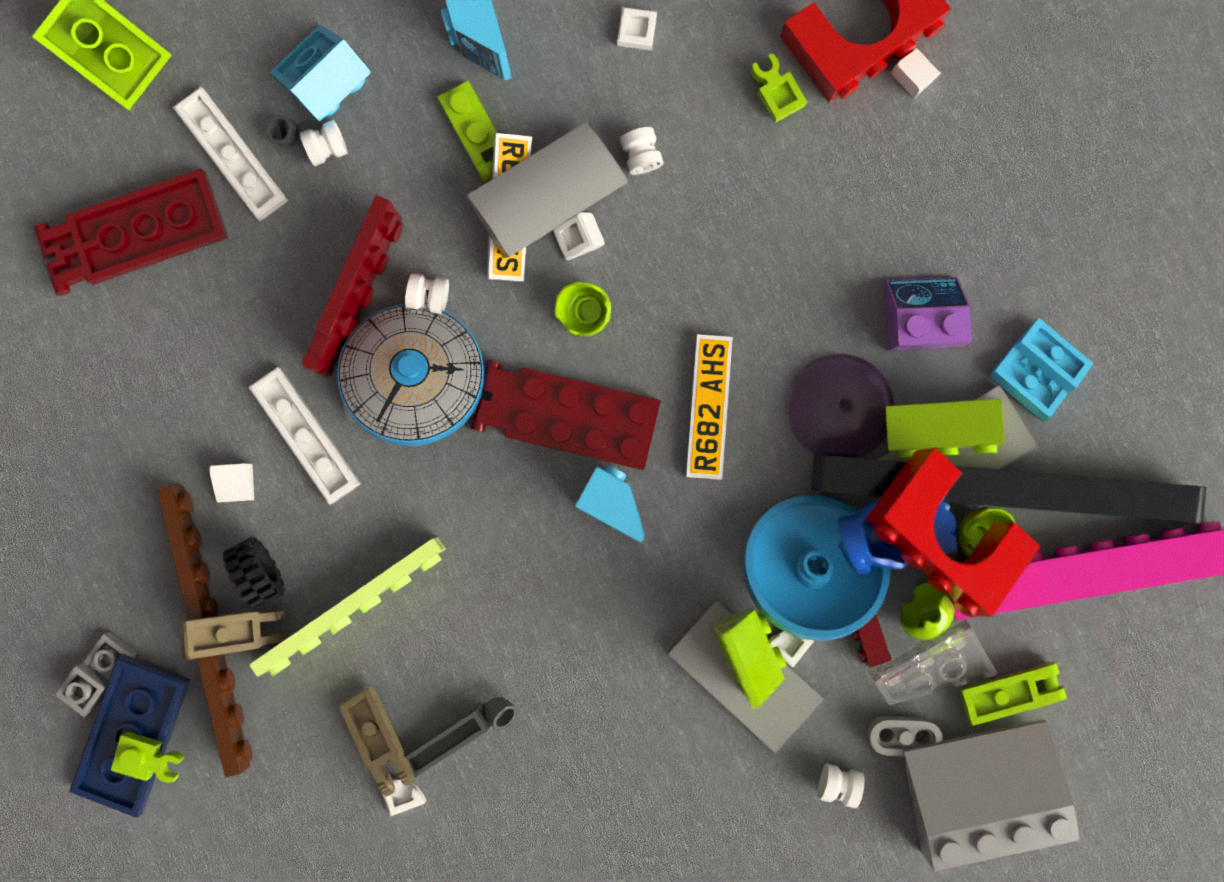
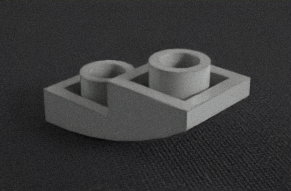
(89, 680)

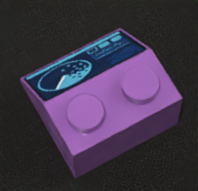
(927, 314)

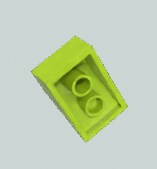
(103, 47)
(750, 655)

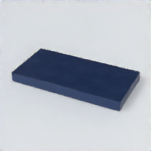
(138, 701)

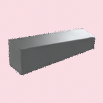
(448, 740)

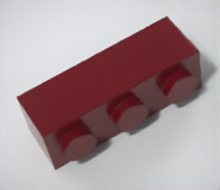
(872, 644)

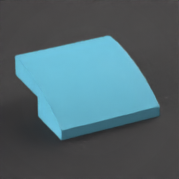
(1041, 369)

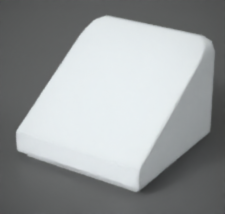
(914, 72)
(578, 236)
(232, 482)

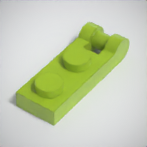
(471, 125)
(1011, 693)

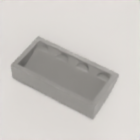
(546, 190)

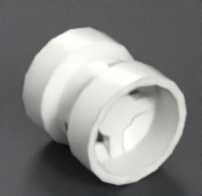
(323, 143)
(642, 153)
(427, 293)
(840, 785)

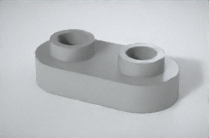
(902, 734)

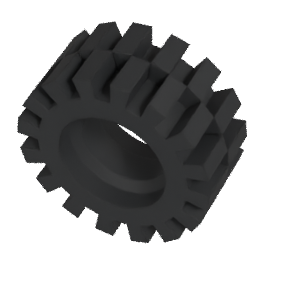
(253, 573)

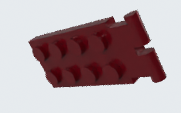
(132, 231)
(354, 286)
(568, 415)

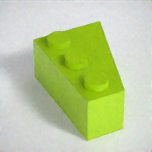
(946, 427)

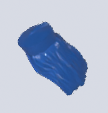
(863, 548)

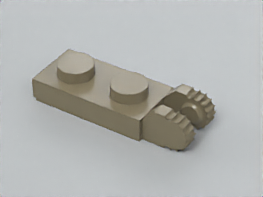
(228, 633)
(376, 739)

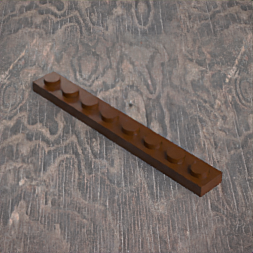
(215, 675)

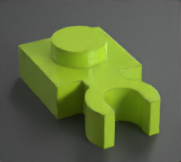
(780, 93)
(140, 758)

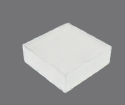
(636, 28)

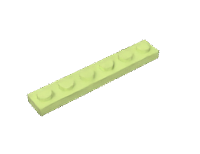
(337, 616)

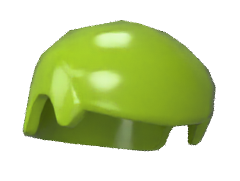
(583, 308)
(977, 524)
(927, 614)

